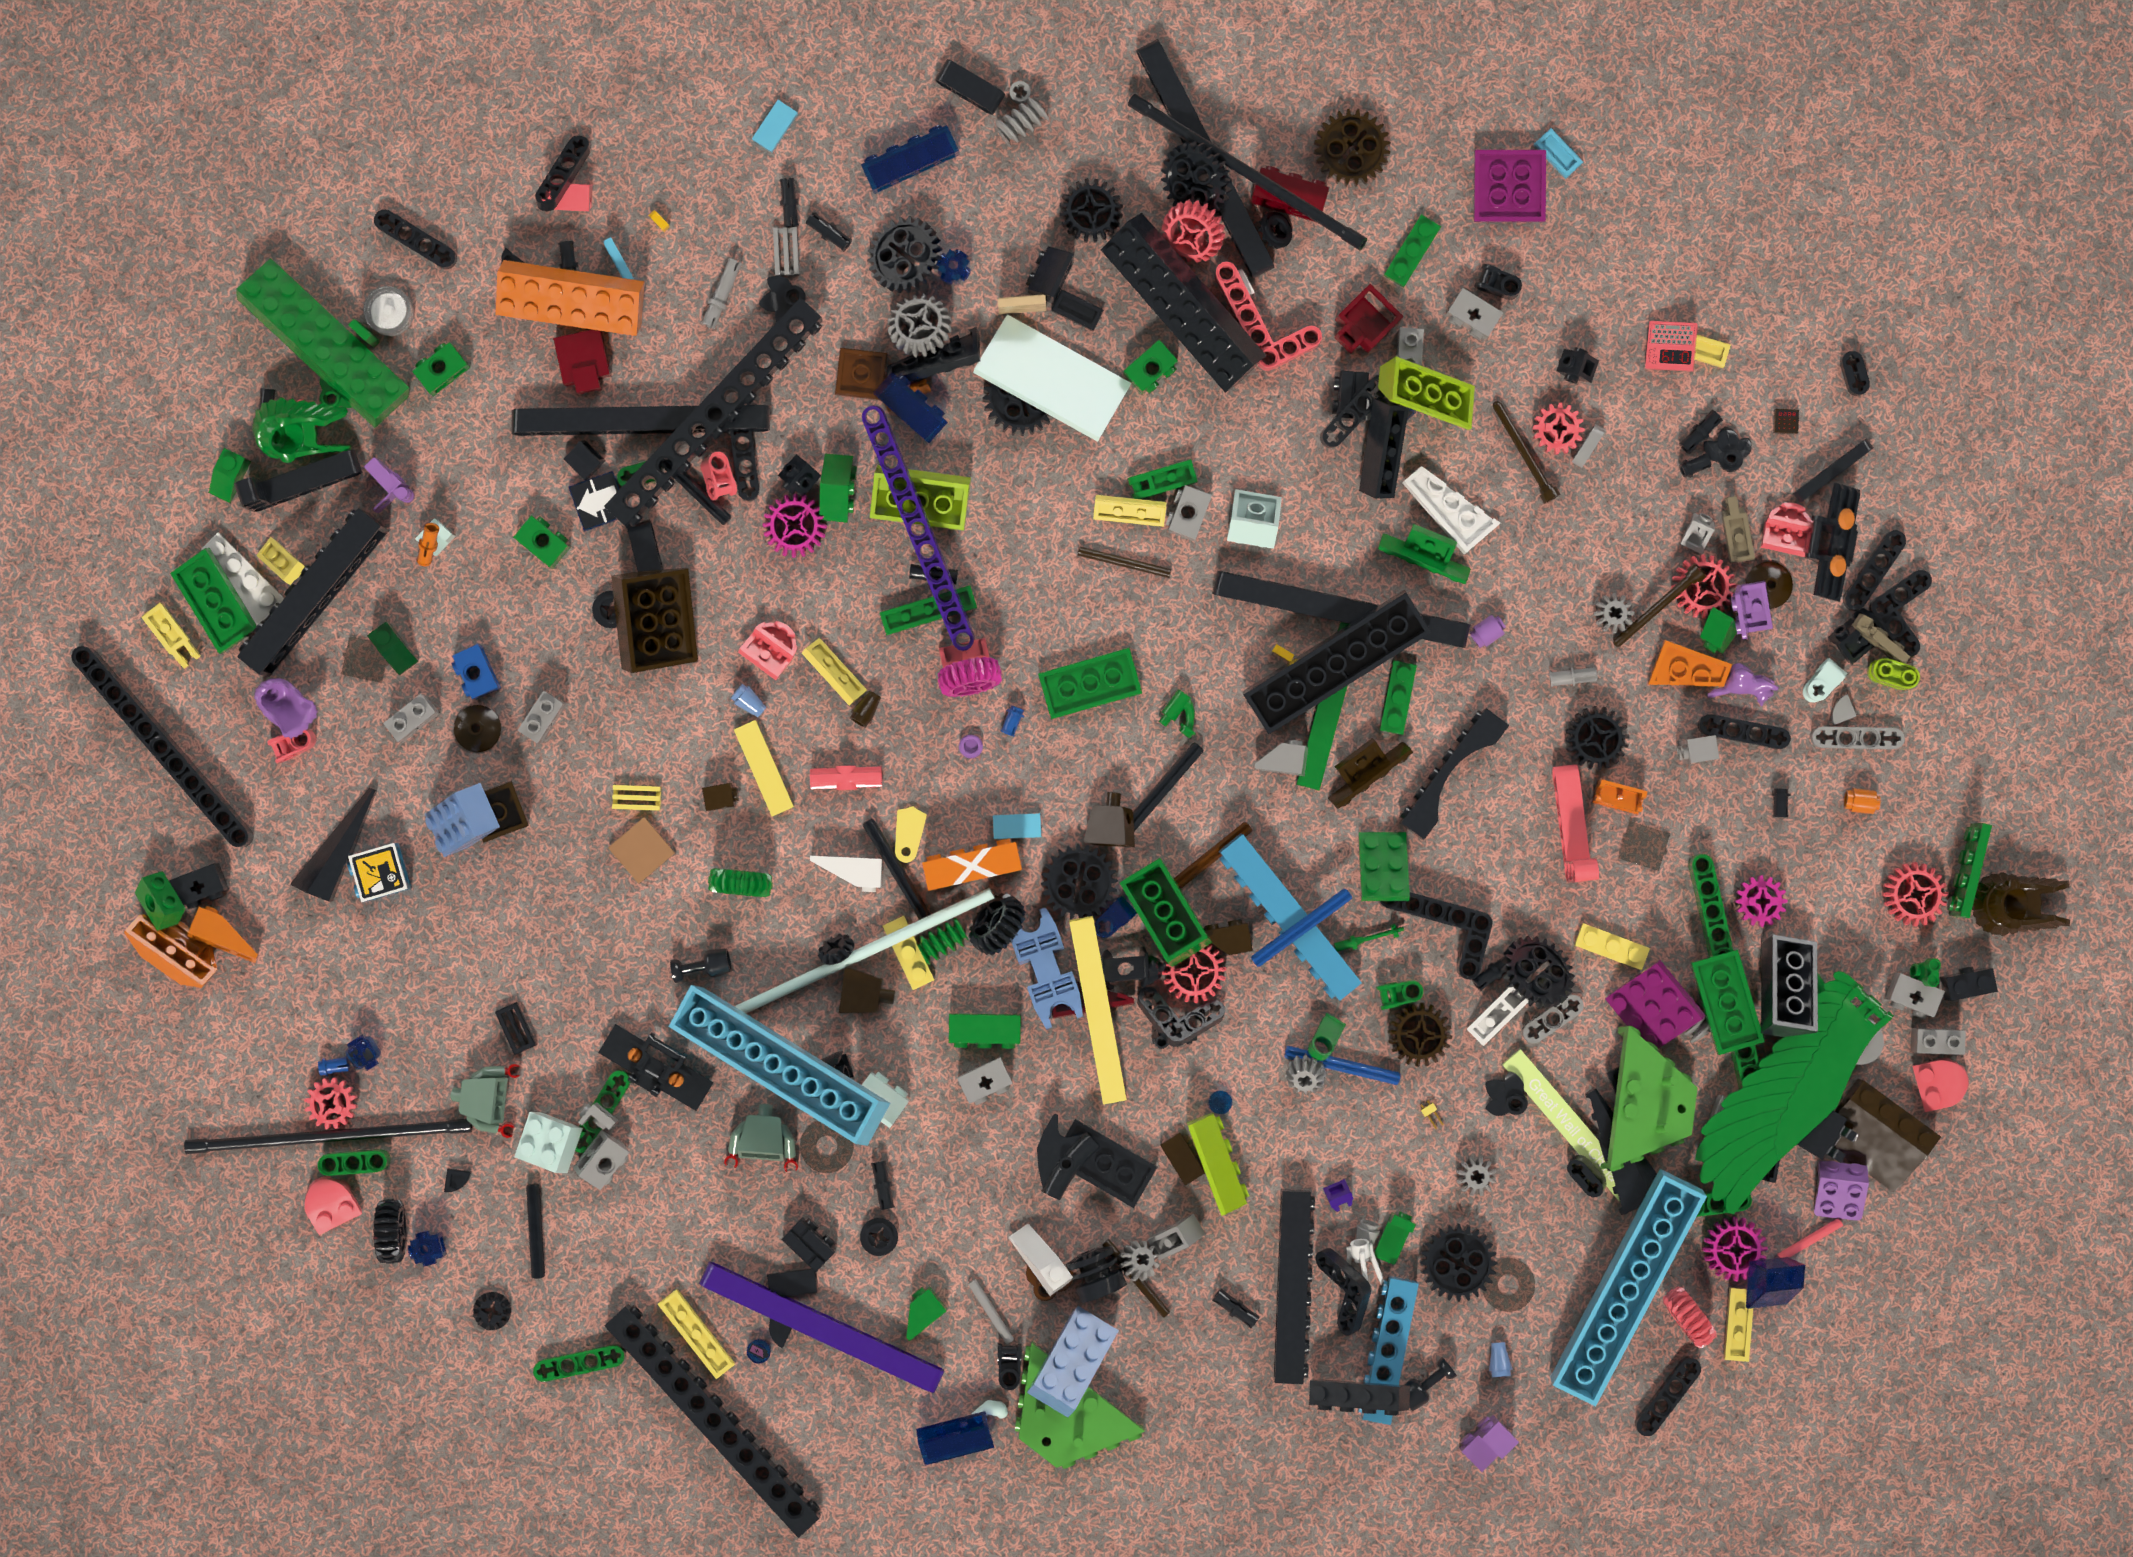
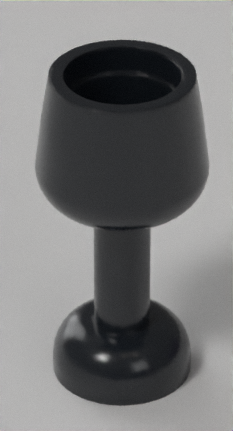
(715, 962)
(1418, 1391)

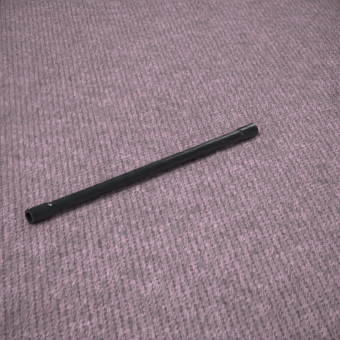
(1346, 233)
(206, 1145)

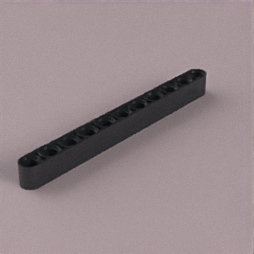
(1181, 109)
(626, 420)
(1324, 605)
(152, 741)

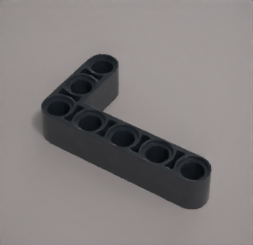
(260, 495)
(1445, 917)

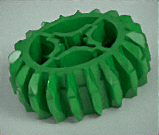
(740, 882)

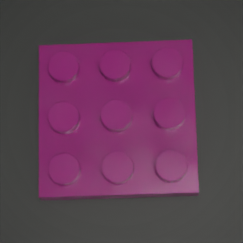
(1510, 186)
(1655, 1005)

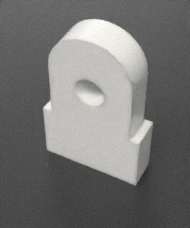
(1246, 282)

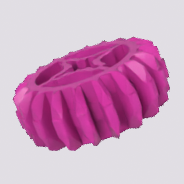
(778, 513)
(969, 677)
(1735, 1259)

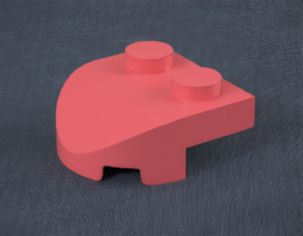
(1788, 530)
(770, 648)
(1941, 1083)
(330, 1203)

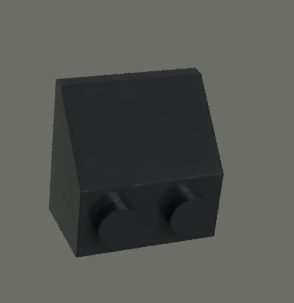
(1051, 273)

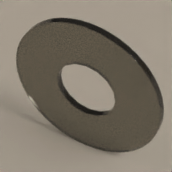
(819, 1162)
(1525, 1290)

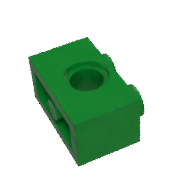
(1158, 355)
(454, 368)
(529, 535)
(159, 900)

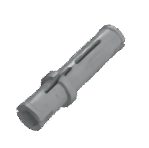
(720, 296)

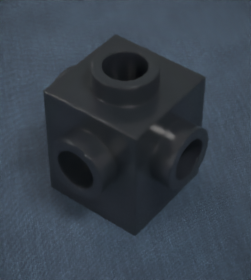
(1577, 365)
(798, 476)

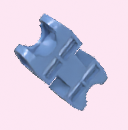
(1052, 987)

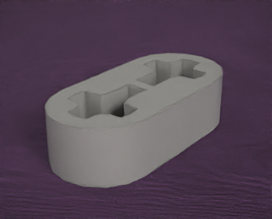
(1588, 446)

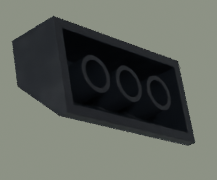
(1789, 986)

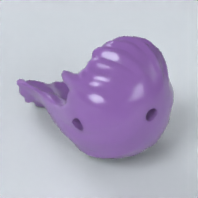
(285, 706)

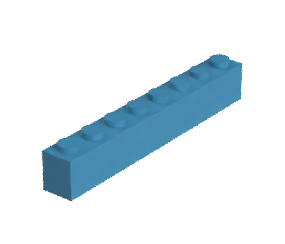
(1286, 912)

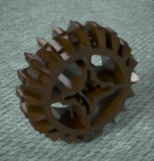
(1420, 1022)

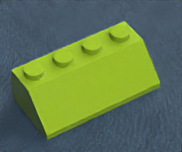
(1427, 391)
(941, 495)
(1217, 1163)

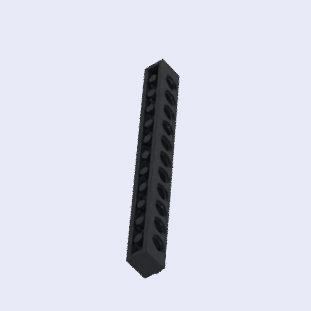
(765, 348)
(796, 1521)

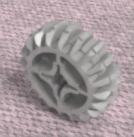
(905, 315)

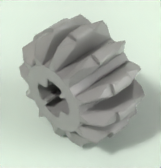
(1605, 610)
(1305, 1074)
(1471, 1183)
(1130, 1260)

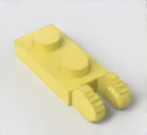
(169, 633)

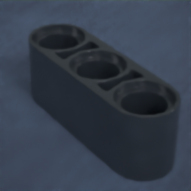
(970, 87)
(645, 546)

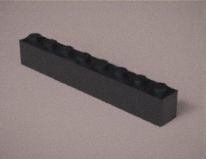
(1292, 1286)

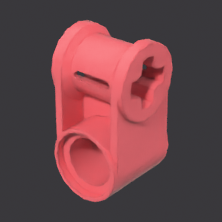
(718, 477)
(287, 748)

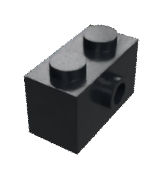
(1968, 983)

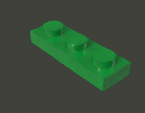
(1412, 251)
(1398, 697)

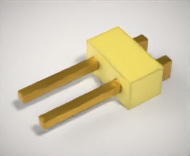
(1428, 1110)

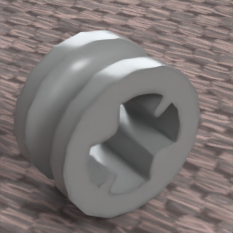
(1013, 95)

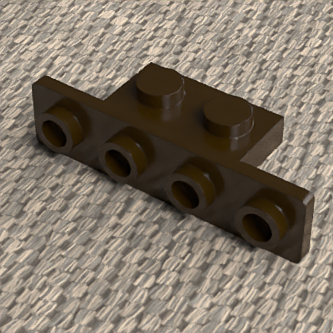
(1364, 768)

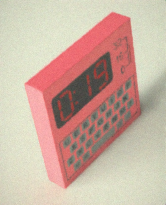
(1671, 346)

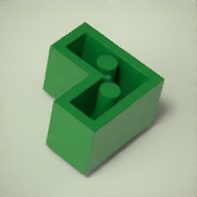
(836, 488)

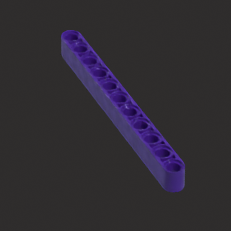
(918, 540)
(821, 1327)

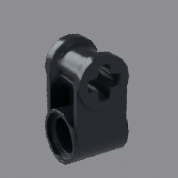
(1496, 282)
(1009, 1363)

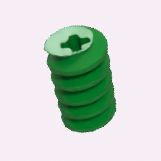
(942, 940)

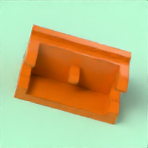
(1619, 796)

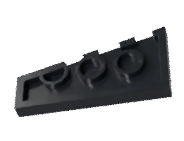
(956, 354)

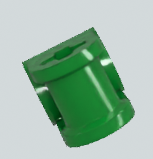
(1397, 994)

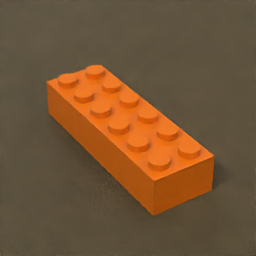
(569, 297)

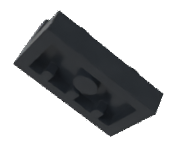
(1850, 641)

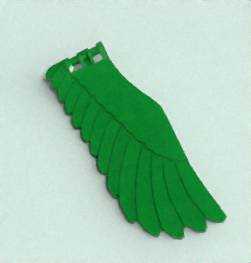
(1788, 1094)

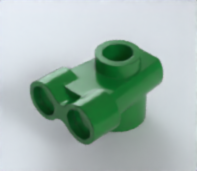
(1926, 972)

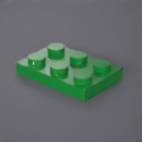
(1383, 866)

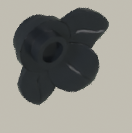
(779, 297)
(1728, 446)
(1503, 1093)

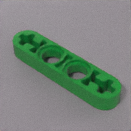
(622, 1089)
(579, 1363)

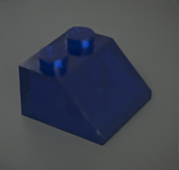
(1774, 1282)

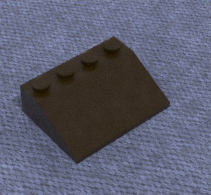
(654, 619)
(1888, 1136)

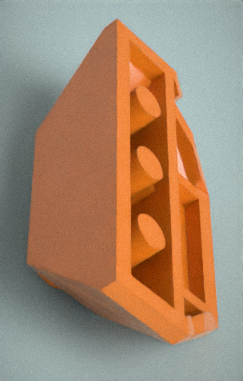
(172, 951)

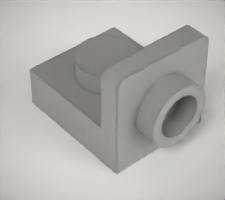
(1698, 532)
(601, 1115)

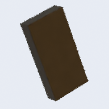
(1182, 1159)

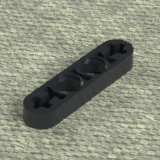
(559, 172)
(415, 239)
(1353, 409)
(742, 455)
(1833, 470)
(1877, 572)
(1743, 733)
(1671, 1398)

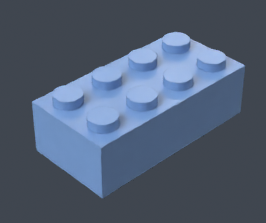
(461, 820)
(1072, 1361)

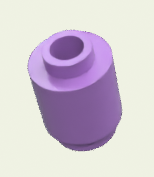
(1488, 631)

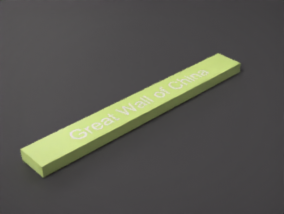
(1559, 1113)

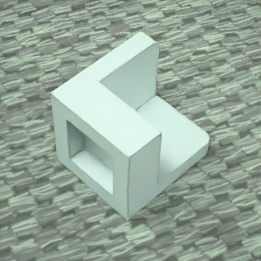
(443, 538)

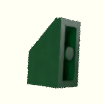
(392, 648)

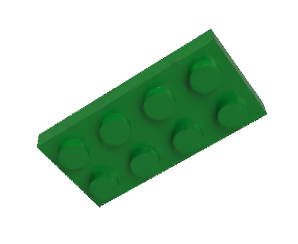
(214, 600)
(1090, 683)
(1971, 865)
(1727, 1002)

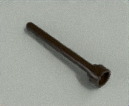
(1547, 490)
(1694, 575)

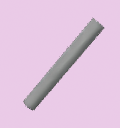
(991, 1312)

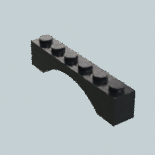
(1423, 814)

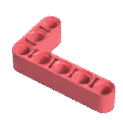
(1257, 324)
(1572, 825)

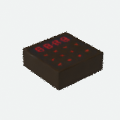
(1786, 421)

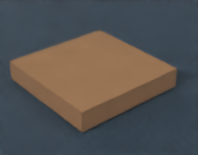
(641, 850)

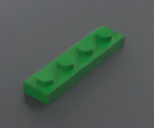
(923, 611)

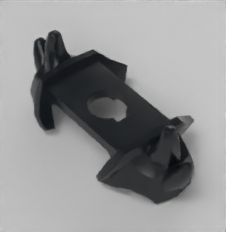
(1145, 968)

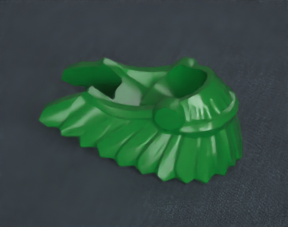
(289, 428)

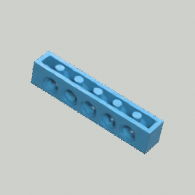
(1403, 1315)

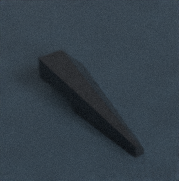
(326, 867)
(1634, 1178)

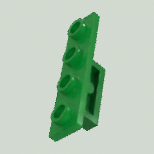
(1427, 551)

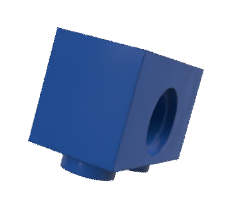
(486, 682)

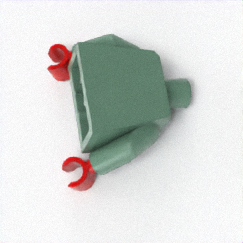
(484, 1098)
(762, 1139)

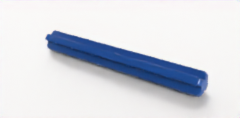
(1301, 927)
(1349, 1066)

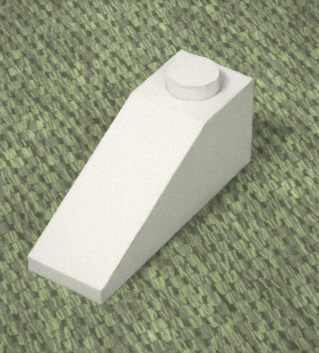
(857, 871)
(1496, 1016)
(1041, 1259)

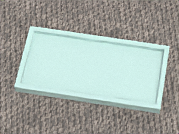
(1052, 377)

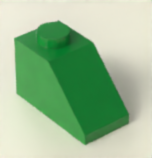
(226, 472)
(1718, 631)
(923, 1311)

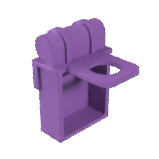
(390, 482)

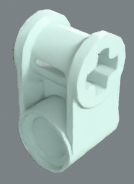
(1826, 678)

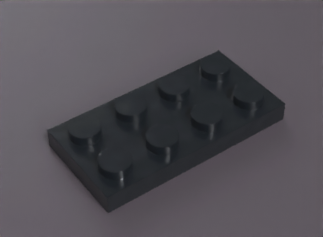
(1113, 1167)

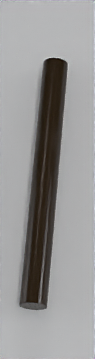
(1124, 562)
(1142, 1285)

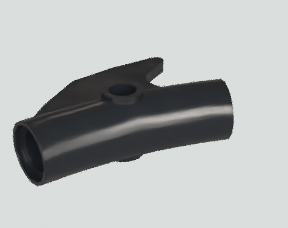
(1053, 1150)

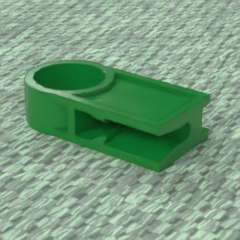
(1328, 1034)

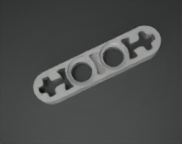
(1857, 738)

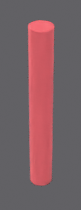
(1811, 1239)

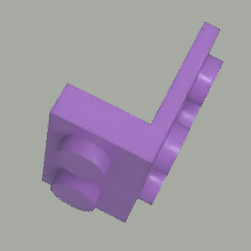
(1752, 607)
(1841, 1190)

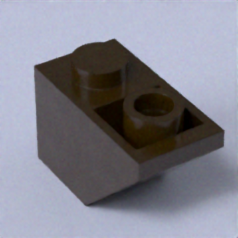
(1232, 938)

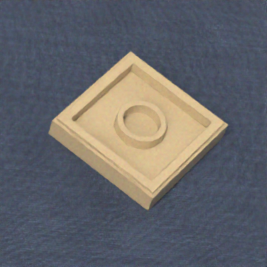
(1022, 304)

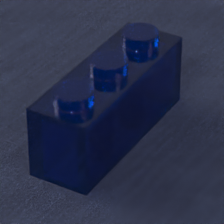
(911, 406)
(955, 1438)

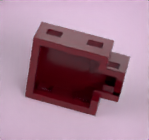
(1363, 323)
(582, 360)

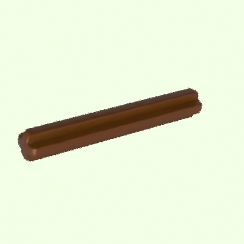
(1210, 856)

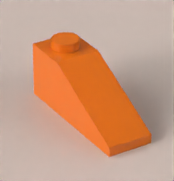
(216, 932)

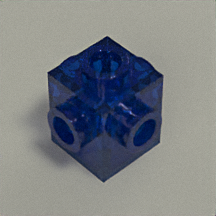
(954, 275)
(433, 1242)

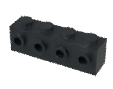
(1383, 449)
(1359, 1395)

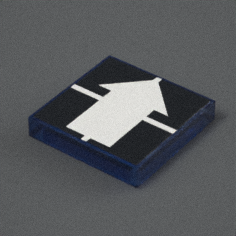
(591, 497)

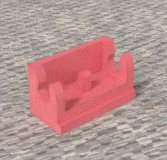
(576, 198)
(951, 654)

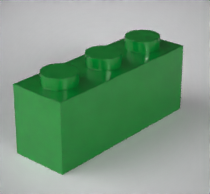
(984, 1030)

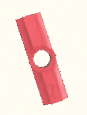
(846, 777)

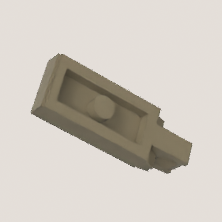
(1737, 532)
(1879, 639)

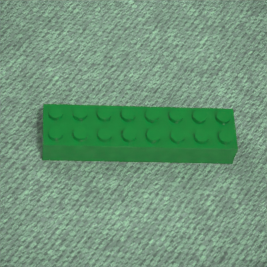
(322, 342)

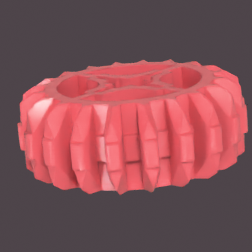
(1194, 222)
(1711, 592)
(1918, 904)
(1195, 987)
(1689, 1317)

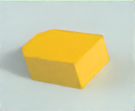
(659, 221)
(1283, 653)

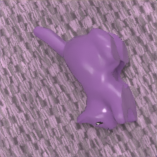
(1743, 681)

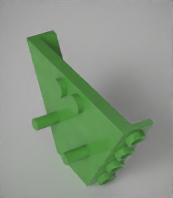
(1651, 1103)
(1088, 1429)

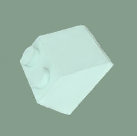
(1254, 519)

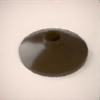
(1779, 575)
(489, 728)

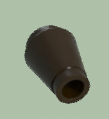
(865, 710)

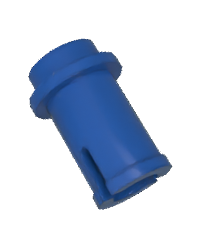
(1012, 720)
(333, 1066)

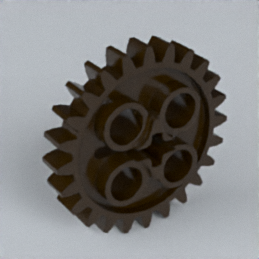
(1368, 160)

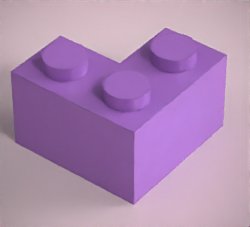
(1488, 1443)

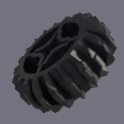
(1101, 207)
(1600, 748)
(997, 924)
(390, 1231)

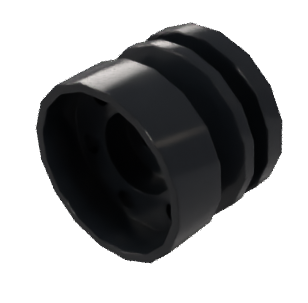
(1096, 1274)

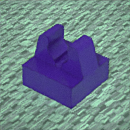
(1338, 1194)

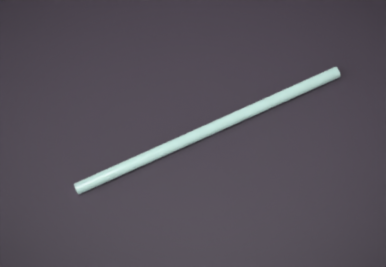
(867, 950)

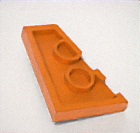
(1687, 667)

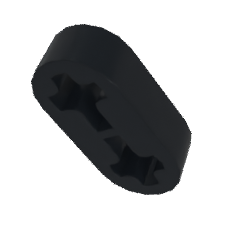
(1860, 372)
(1586, 1176)

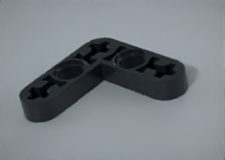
(1892, 612)
(1179, 1025)
(1331, 1264)

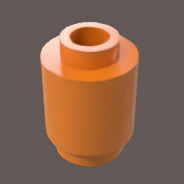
(1861, 801)

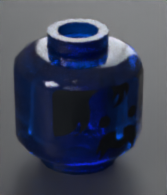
(363, 1052)

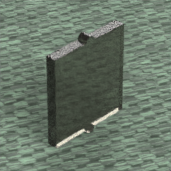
(363, 661)
(1644, 846)

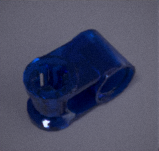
(1117, 915)

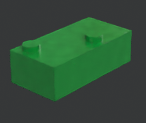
(1165, 912)

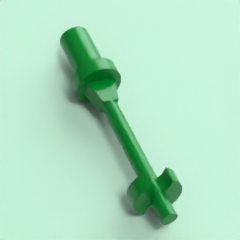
(1354, 942)

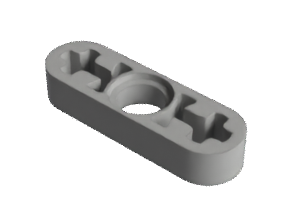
(1541, 1033)

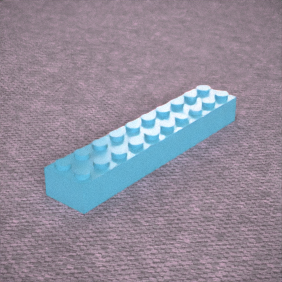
(779, 1065)
(1627, 1287)

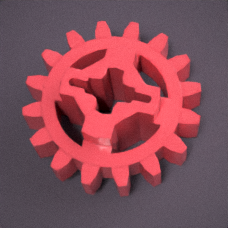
(1547, 428)
(340, 1108)

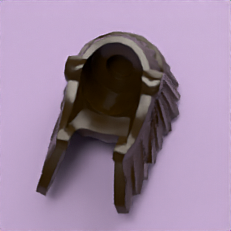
(2014, 904)

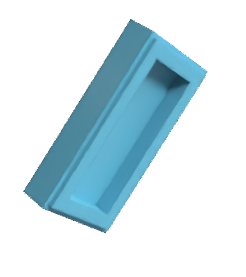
(774, 126)
(1558, 153)
(617, 259)
(1016, 826)

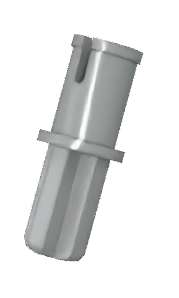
(1573, 676)

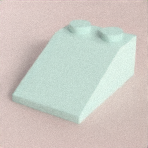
(897, 1096)

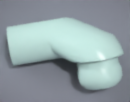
(993, 1408)

